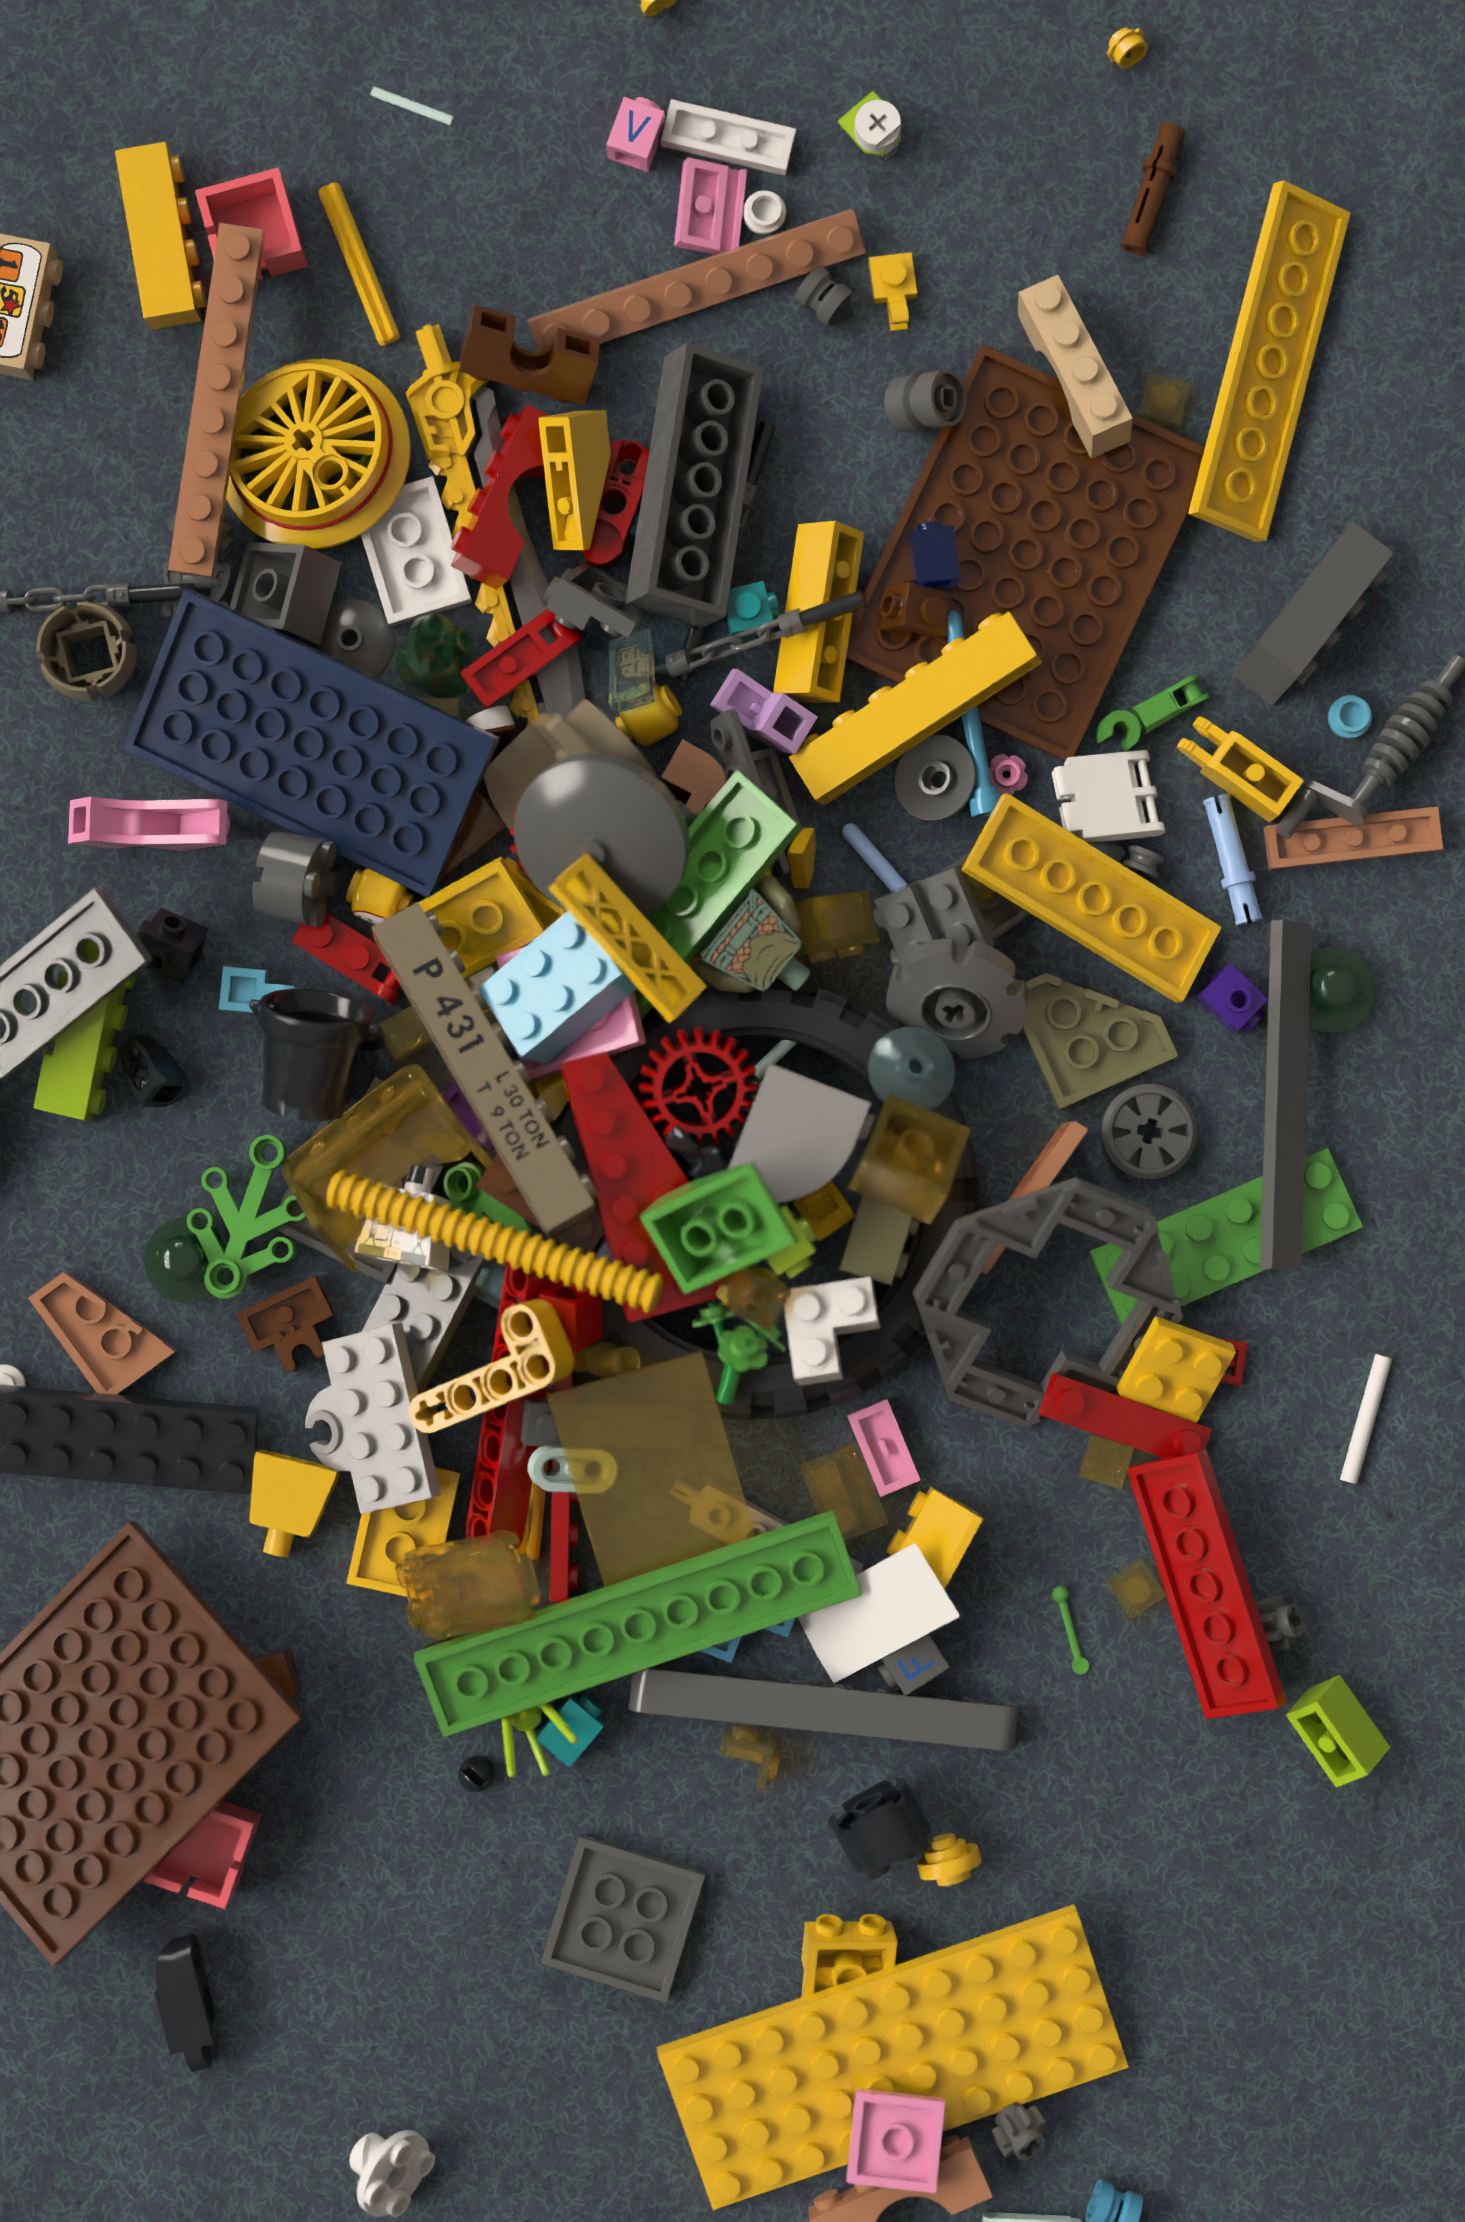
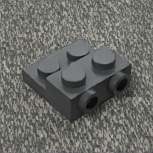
(593, 595)
(931, 911)

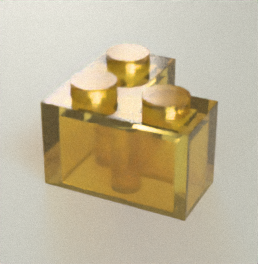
(835, 925)

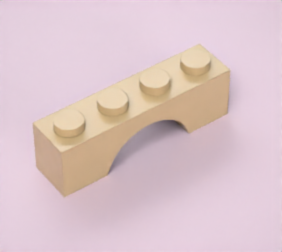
(1090, 391)

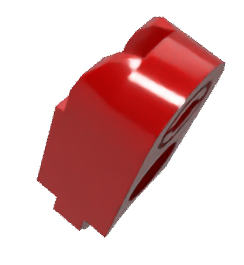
(611, 530)

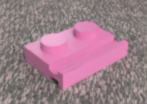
(710, 207)

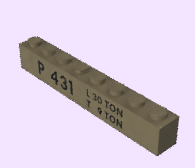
(484, 1070)

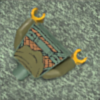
(755, 943)

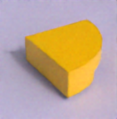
(802, 857)

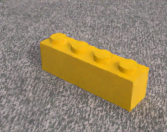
(158, 235)
(822, 570)

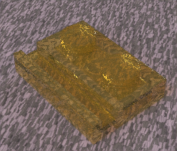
(844, 1485)

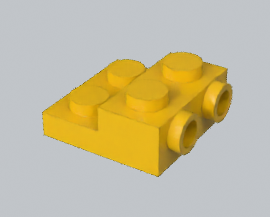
(845, 1950)

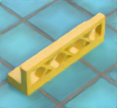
(627, 937)

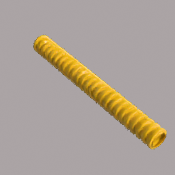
(494, 1241)

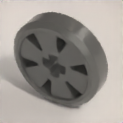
(1162, 1154)

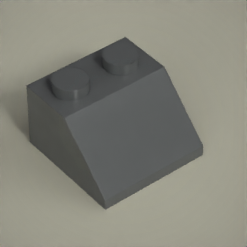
(286, 588)

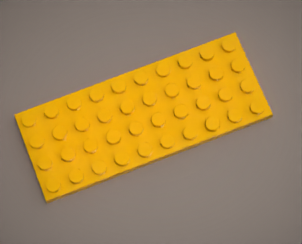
(962, 2024)

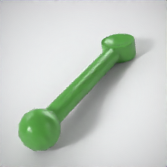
(1079, 1664)

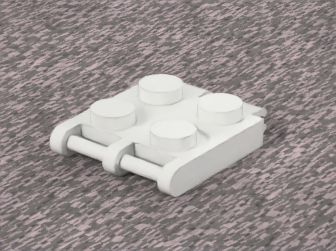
(1107, 797)

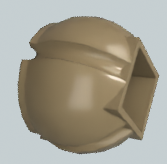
(76, 625)

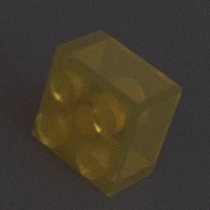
(909, 1158)

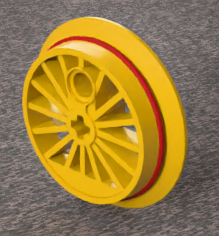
(354, 502)

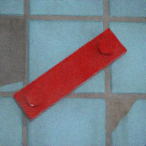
(1121, 1419)

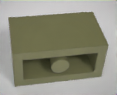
(877, 1241)

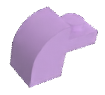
(764, 714)

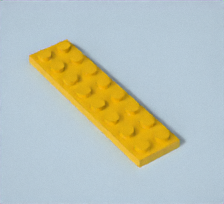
(1269, 362)

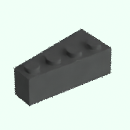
(1314, 613)

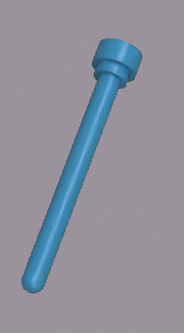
(984, 795)

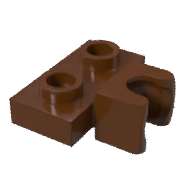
(288, 1321)

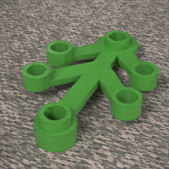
(243, 1224)

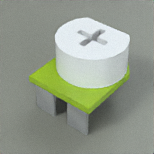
(873, 126)

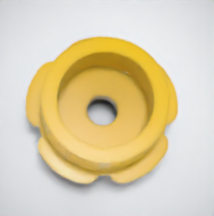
(1124, 42)

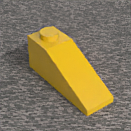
(575, 472)

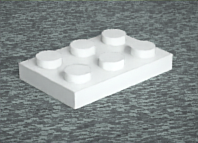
(414, 555)

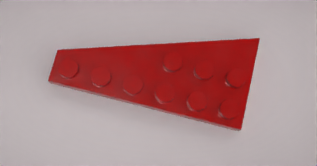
(628, 1172)

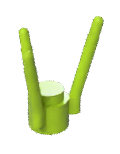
(527, 1721)

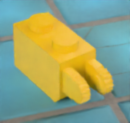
(1243, 770)

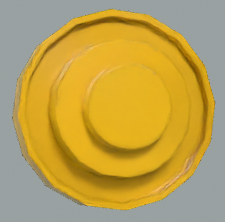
(948, 1860)

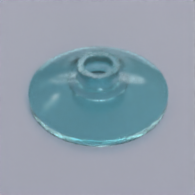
(891, 1073)

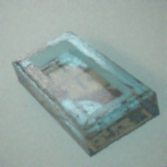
(631, 671)

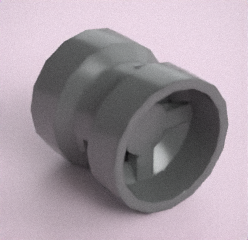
(823, 295)

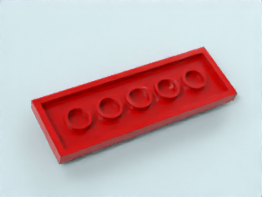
(1206, 1585)

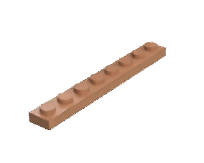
(705, 281)
(216, 400)

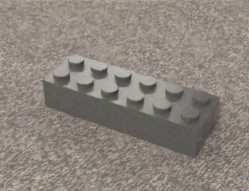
(694, 486)

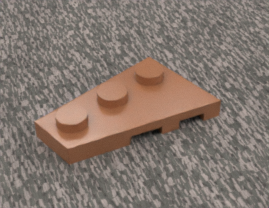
(98, 1336)

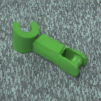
(1150, 713)

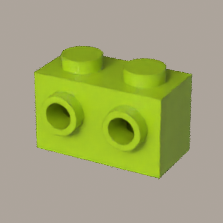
(795, 1257)
(1338, 1731)

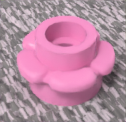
(1016, 768)

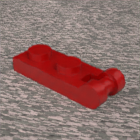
(518, 658)
(349, 954)

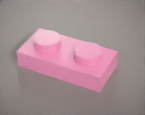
(883, 1447)

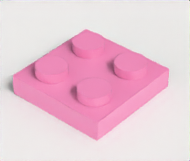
(895, 2140)

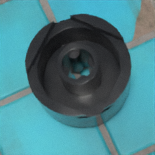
(881, 1828)

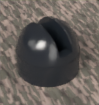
(480, 1767)

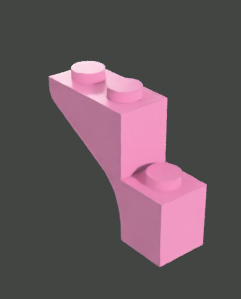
(153, 824)

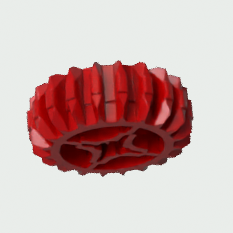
(717, 1079)

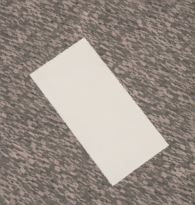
(896, 1607)

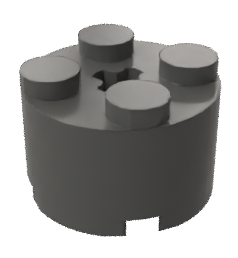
(296, 878)

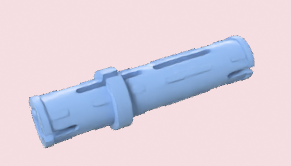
(1233, 860)

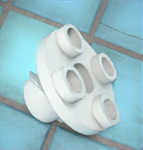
(390, 2170)

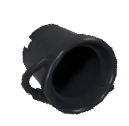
(312, 1050)

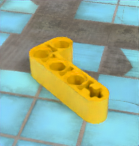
(490, 1381)

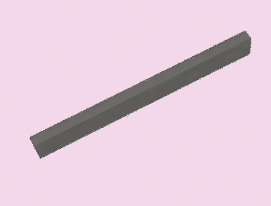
(1285, 1096)

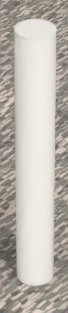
(1366, 1419)

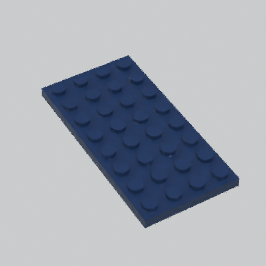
(310, 742)

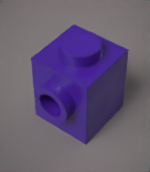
(1232, 999)

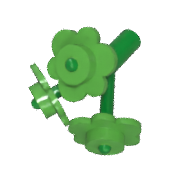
(737, 1348)

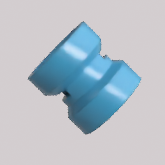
(1112, 2205)

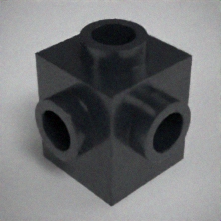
(173, 944)

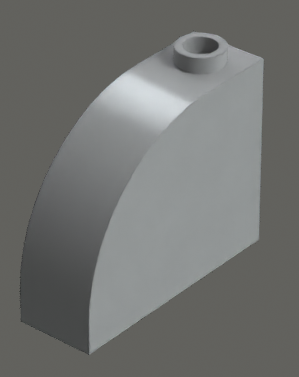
(800, 1133)

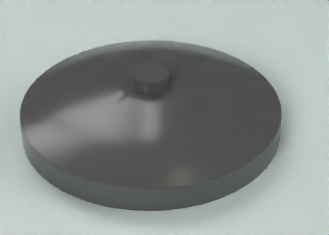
(611, 814)

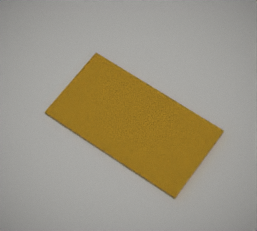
(651, 1467)

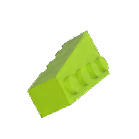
(82, 1054)

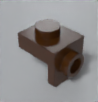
(915, 609)

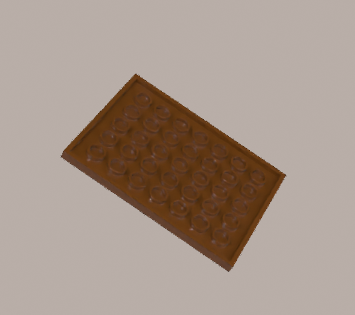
(1037, 536)
(119, 1737)

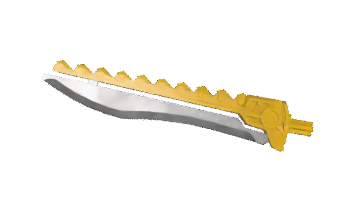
(447, 431)

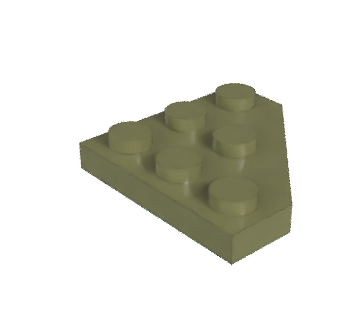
(1089, 1039)

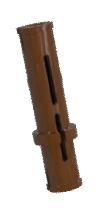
(1158, 172)

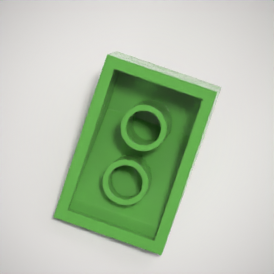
(717, 1226)

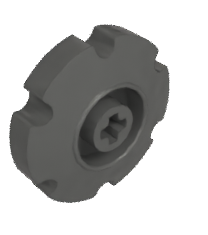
(959, 996)

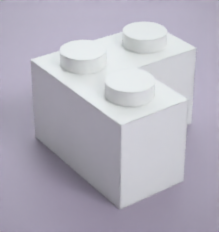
(817, 1317)

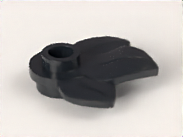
(692, 1159)

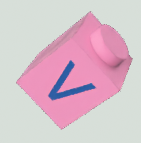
(636, 133)

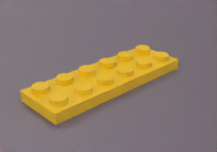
(1091, 898)

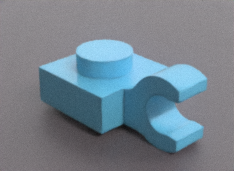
(242, 986)

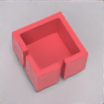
(257, 203)
(212, 1855)

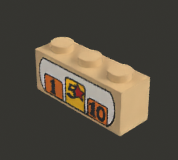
(26, 284)

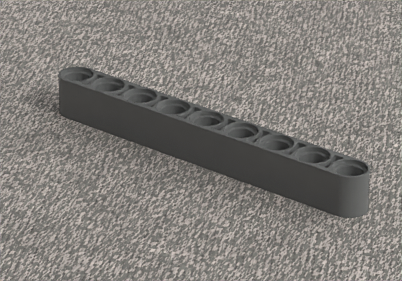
(824, 1709)

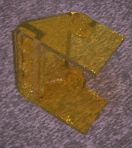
(377, 1140)

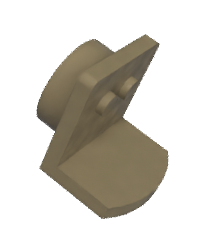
(547, 741)

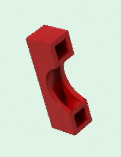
(490, 542)

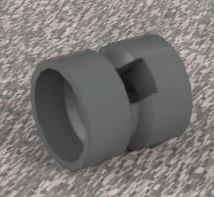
(925, 400)

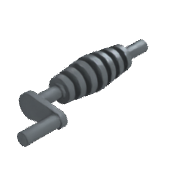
(1397, 746)

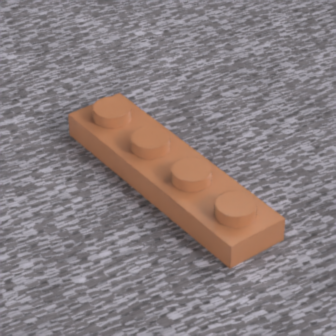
(1340, 841)

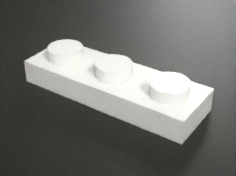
(728, 137)

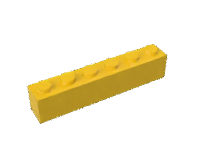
(915, 708)

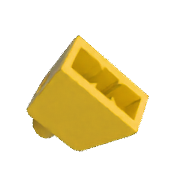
(288, 1497)

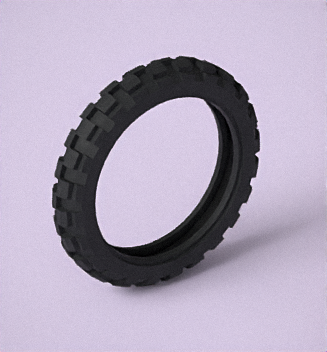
(846, 1033)

